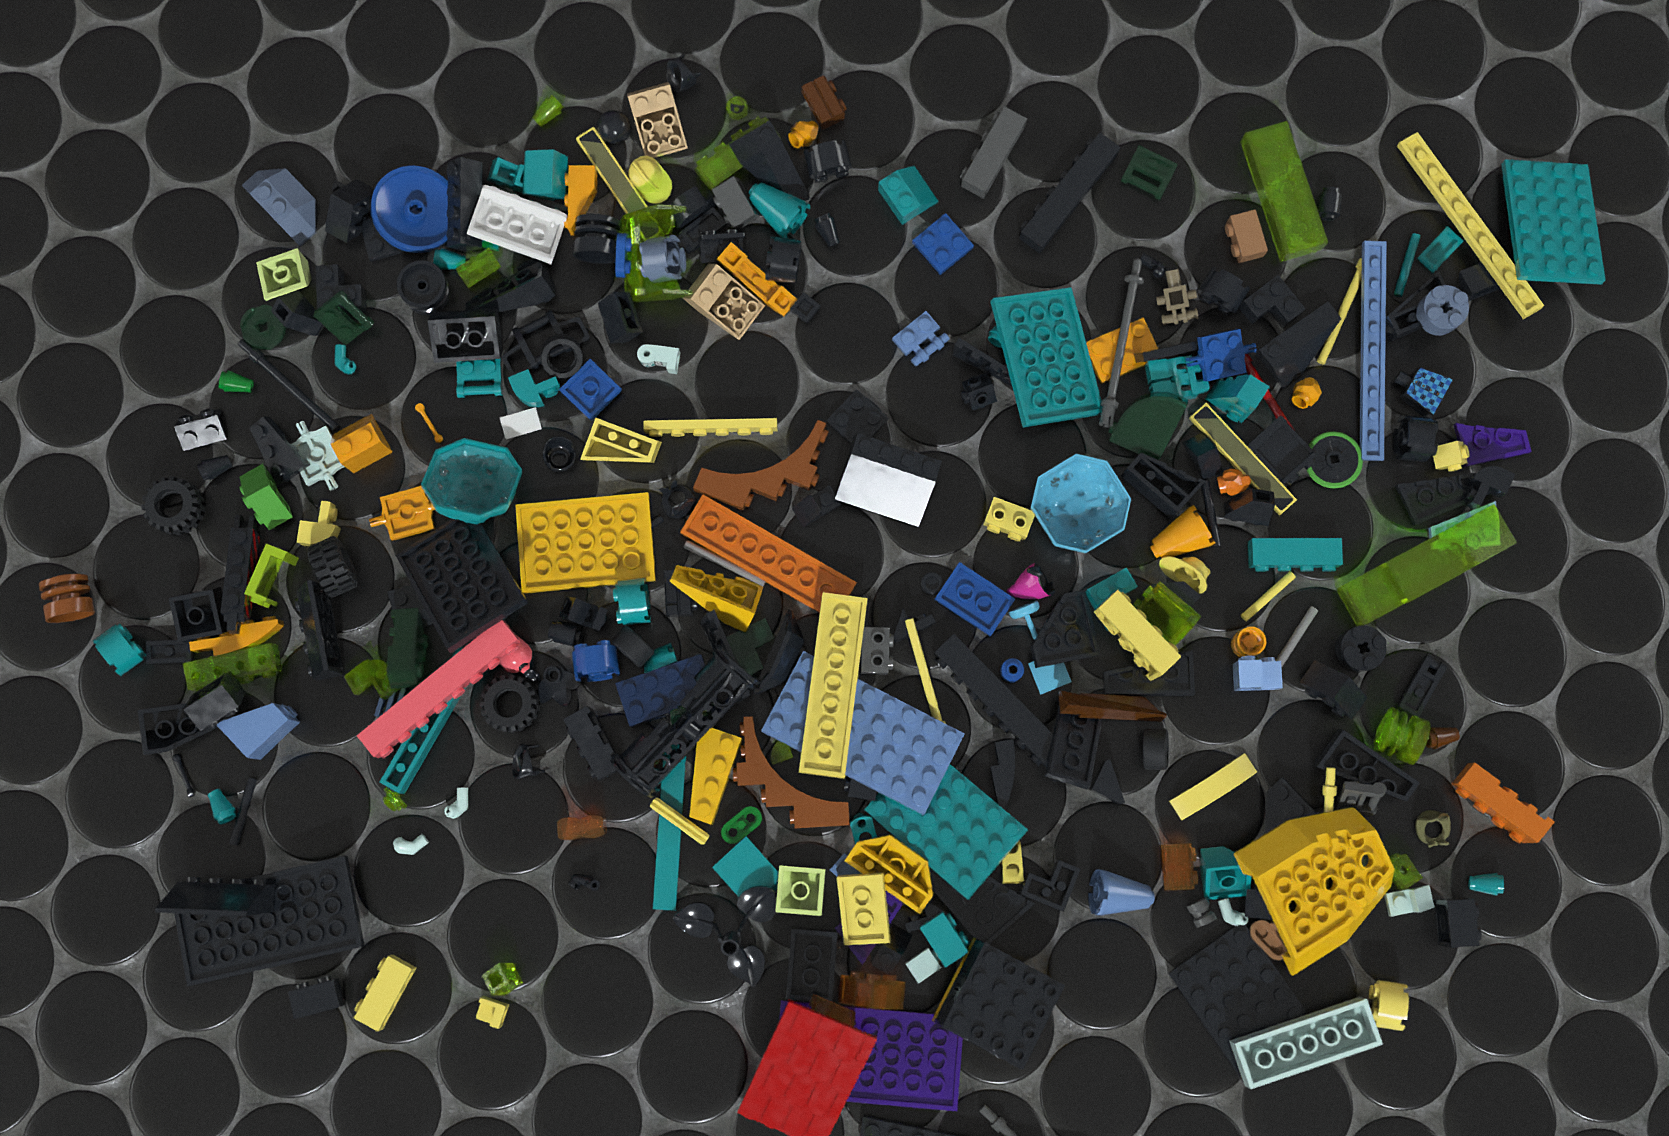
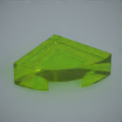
(780, 753)

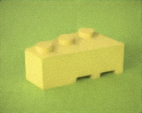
(618, 444)

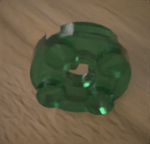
(251, 332)

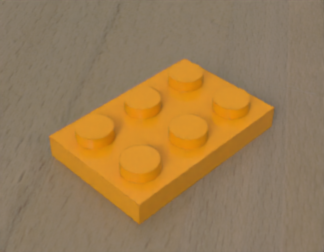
(1103, 350)

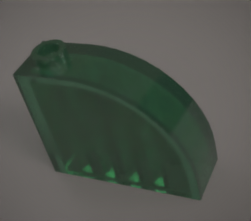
(1148, 423)

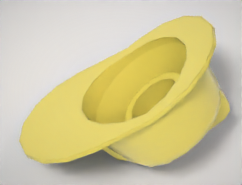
(650, 179)
(1187, 569)

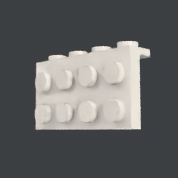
(517, 224)

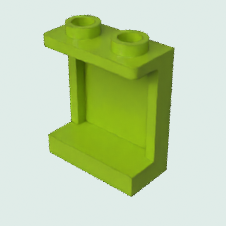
(266, 573)

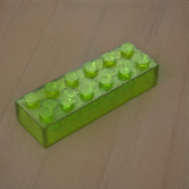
(1284, 191)

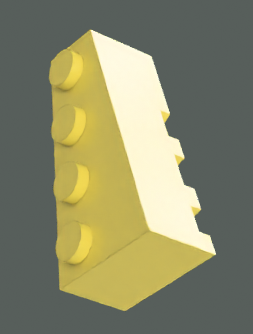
(1137, 635)

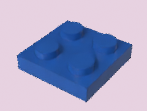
(943, 244)
(590, 389)

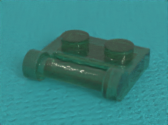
(1151, 166)
(339, 322)

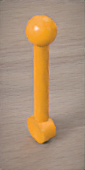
(420, 408)

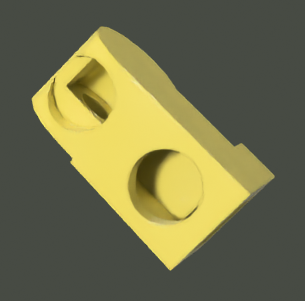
(1012, 866)

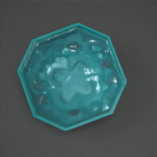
(471, 480)

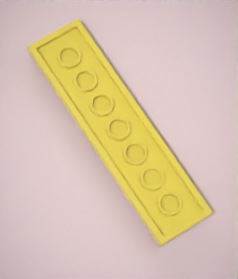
(833, 685)

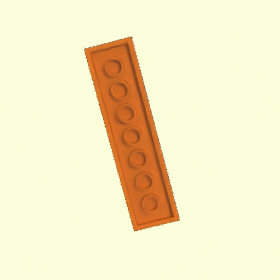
(764, 554)

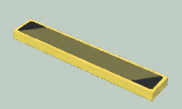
(610, 171)
(1241, 456)

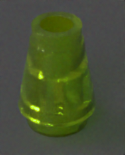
(548, 110)

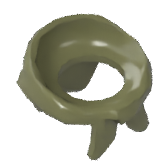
(1431, 816)

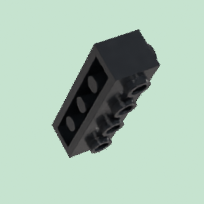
(463, 195)

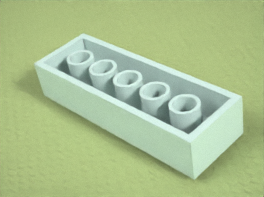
(1305, 1042)

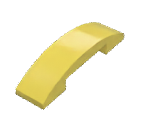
(1213, 787)

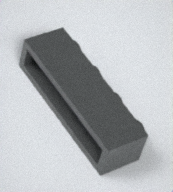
(993, 152)

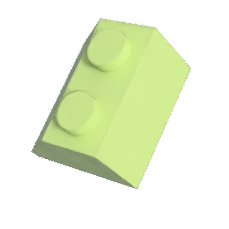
(283, 273)
(800, 890)

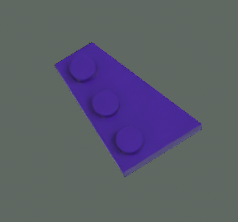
(1491, 443)

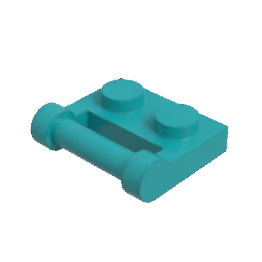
(479, 371)

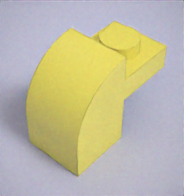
(314, 532)

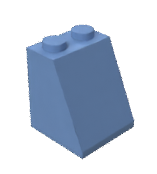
(260, 729)

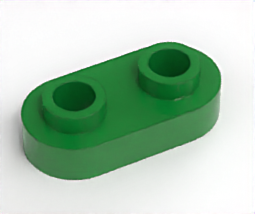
(741, 824)

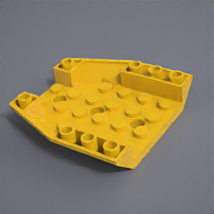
(1295, 864)

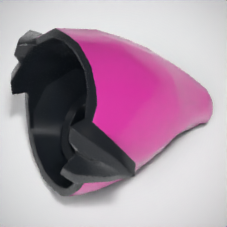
(1032, 584)

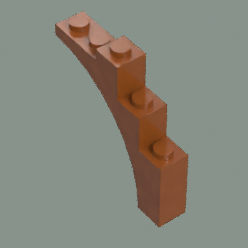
(737, 488)
(807, 811)

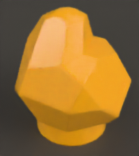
(803, 133)
(1306, 393)

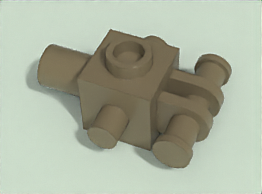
(1177, 297)

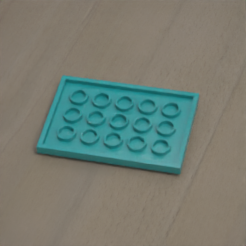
(1552, 222)
(1047, 356)
(959, 834)

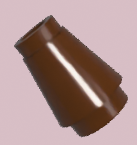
(1442, 736)

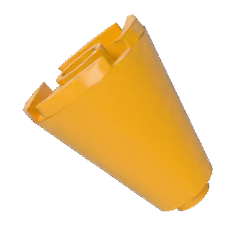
(1182, 535)

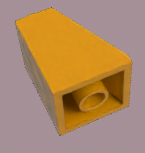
(360, 444)

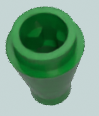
(234, 382)

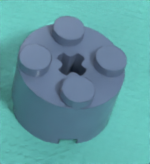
(662, 259)
(1441, 299)

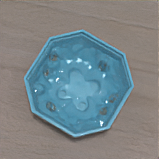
(1080, 503)

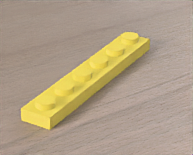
(718, 426)

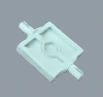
(317, 450)

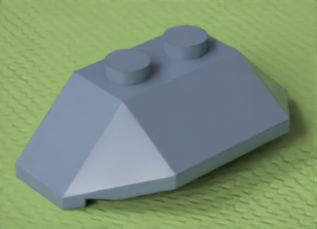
(285, 202)

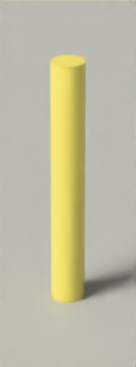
(1265, 598)

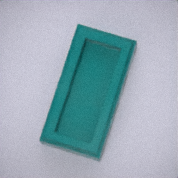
(1440, 249)

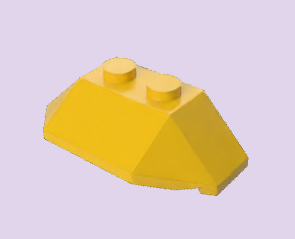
(904, 870)

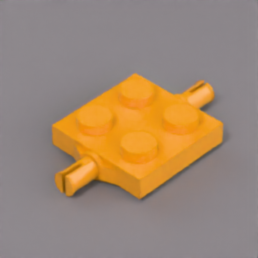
(405, 513)

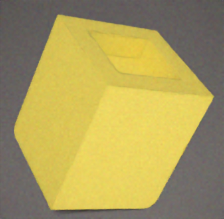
(492, 1011)

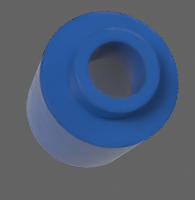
(1006, 675)

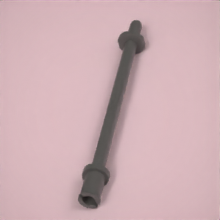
(1109, 403)

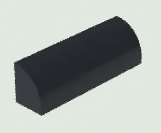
(1477, 280)

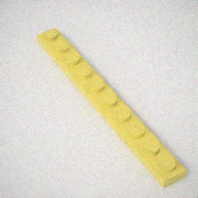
(1470, 225)

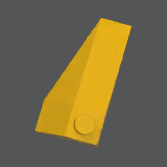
(731, 599)

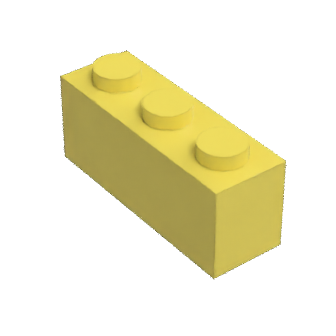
(384, 992)

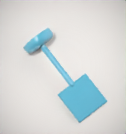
(1046, 677)

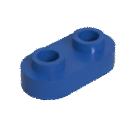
(623, 245)

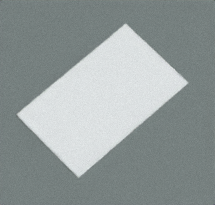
(520, 423)

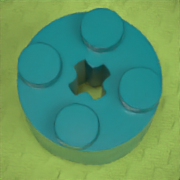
(633, 601)
(118, 649)

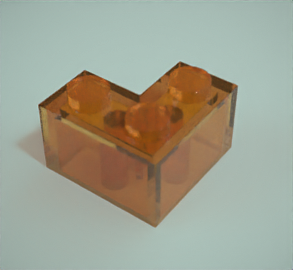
(872, 991)

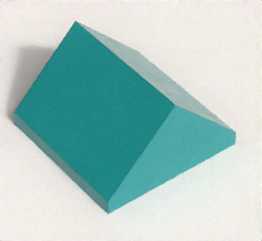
(545, 174)

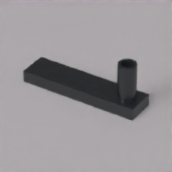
(1166, 351)

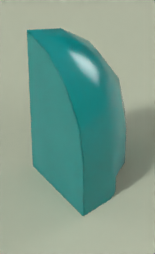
(662, 657)

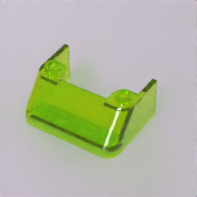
(643, 225)

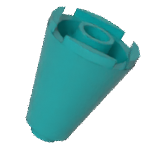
(778, 208)

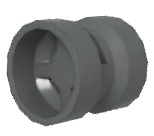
(1198, 907)

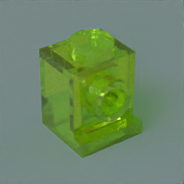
(1410, 877)

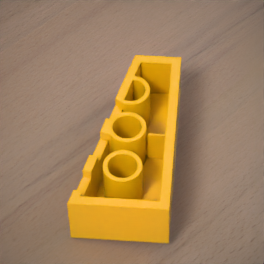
(712, 769)

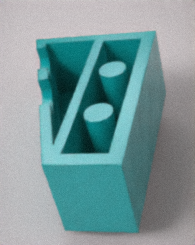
(1237, 396)

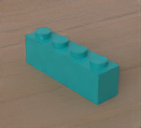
(1295, 553)

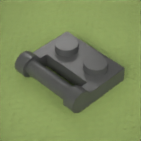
(1354, 794)

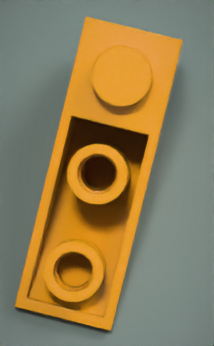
(581, 192)

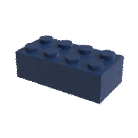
(658, 691)

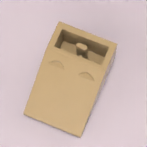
(657, 120)
(724, 300)

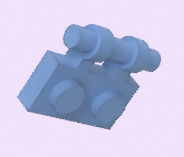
(918, 332)

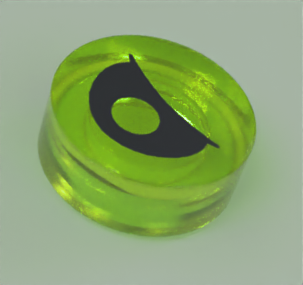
(737, 108)

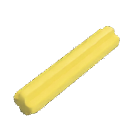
(679, 820)

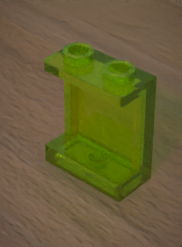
(1167, 612)

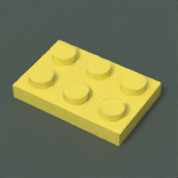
(863, 908)

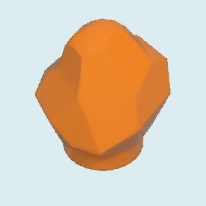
(1233, 482)

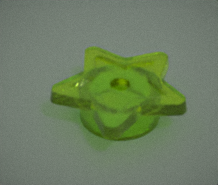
(393, 800)

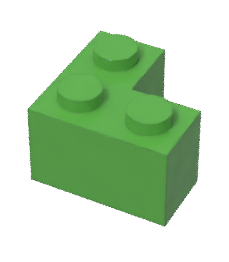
(263, 496)

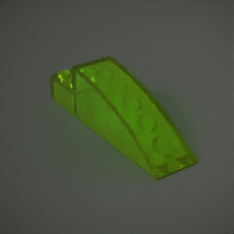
(1426, 566)

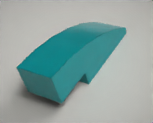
(508, 174)

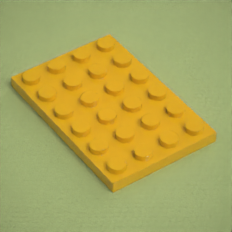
(585, 542)

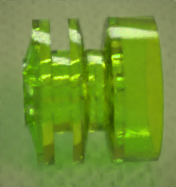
(1402, 736)

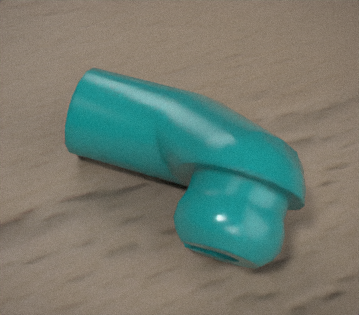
(342, 362)

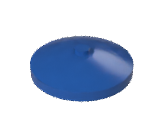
(411, 209)

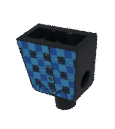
(1423, 390)

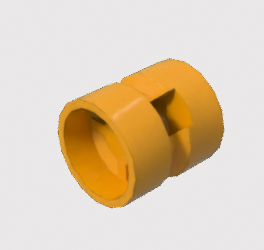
(1248, 642)

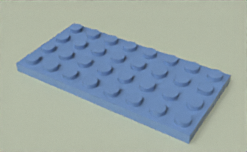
(889, 745)

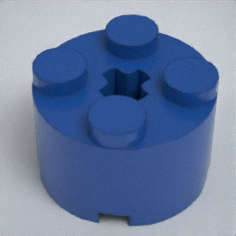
(595, 661)

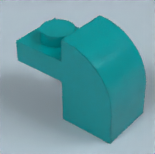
(529, 391)

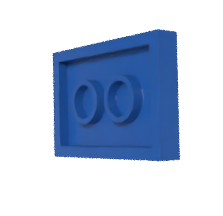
(974, 599)

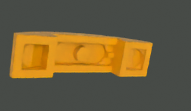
(754, 280)

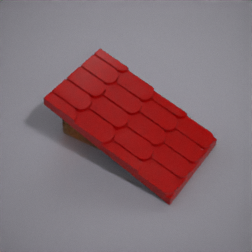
(808, 1069)

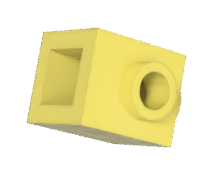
(1451, 456)

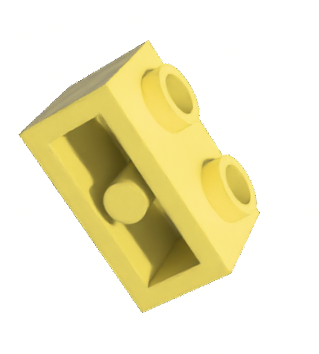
(1009, 519)

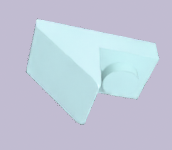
(1409, 900)

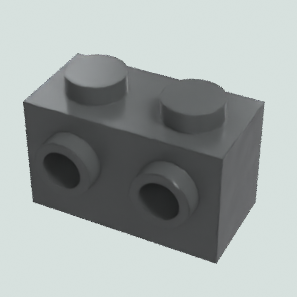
(735, 203)
(875, 651)

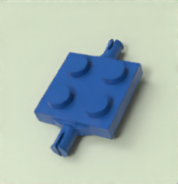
(1221, 355)

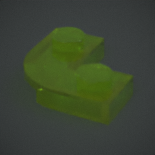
(370, 673)

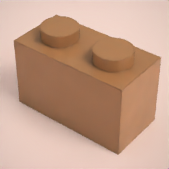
(1246, 236)

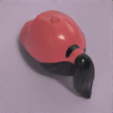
(521, 663)

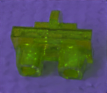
(478, 267)

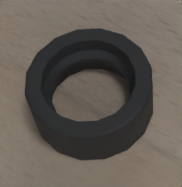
(561, 372)

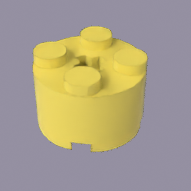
(1389, 1004)

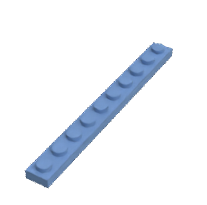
(1373, 350)

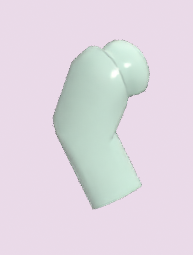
(409, 847)
(1231, 916)

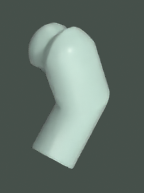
(459, 806)

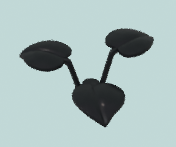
(746, 962)

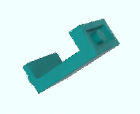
(746, 868)

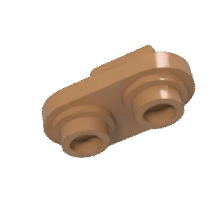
(1268, 938)

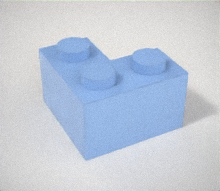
(1257, 674)

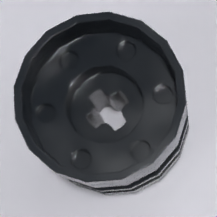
(596, 238)

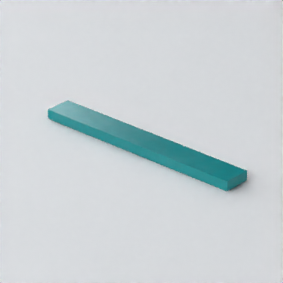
(669, 839)

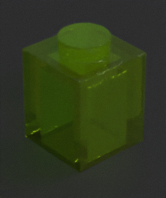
(502, 979)

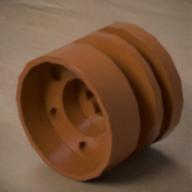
(66, 596)

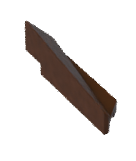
(1109, 707)

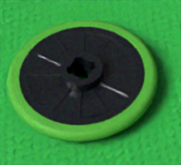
(1348, 460)

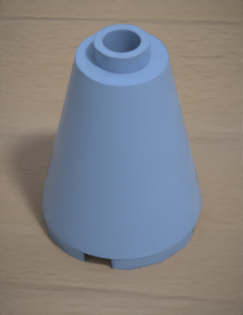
(1117, 894)

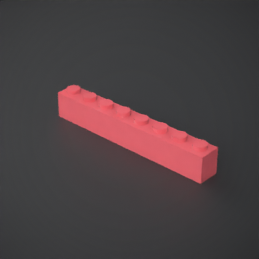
(438, 689)

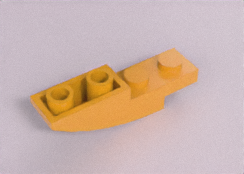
(250, 635)

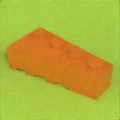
(1501, 805)

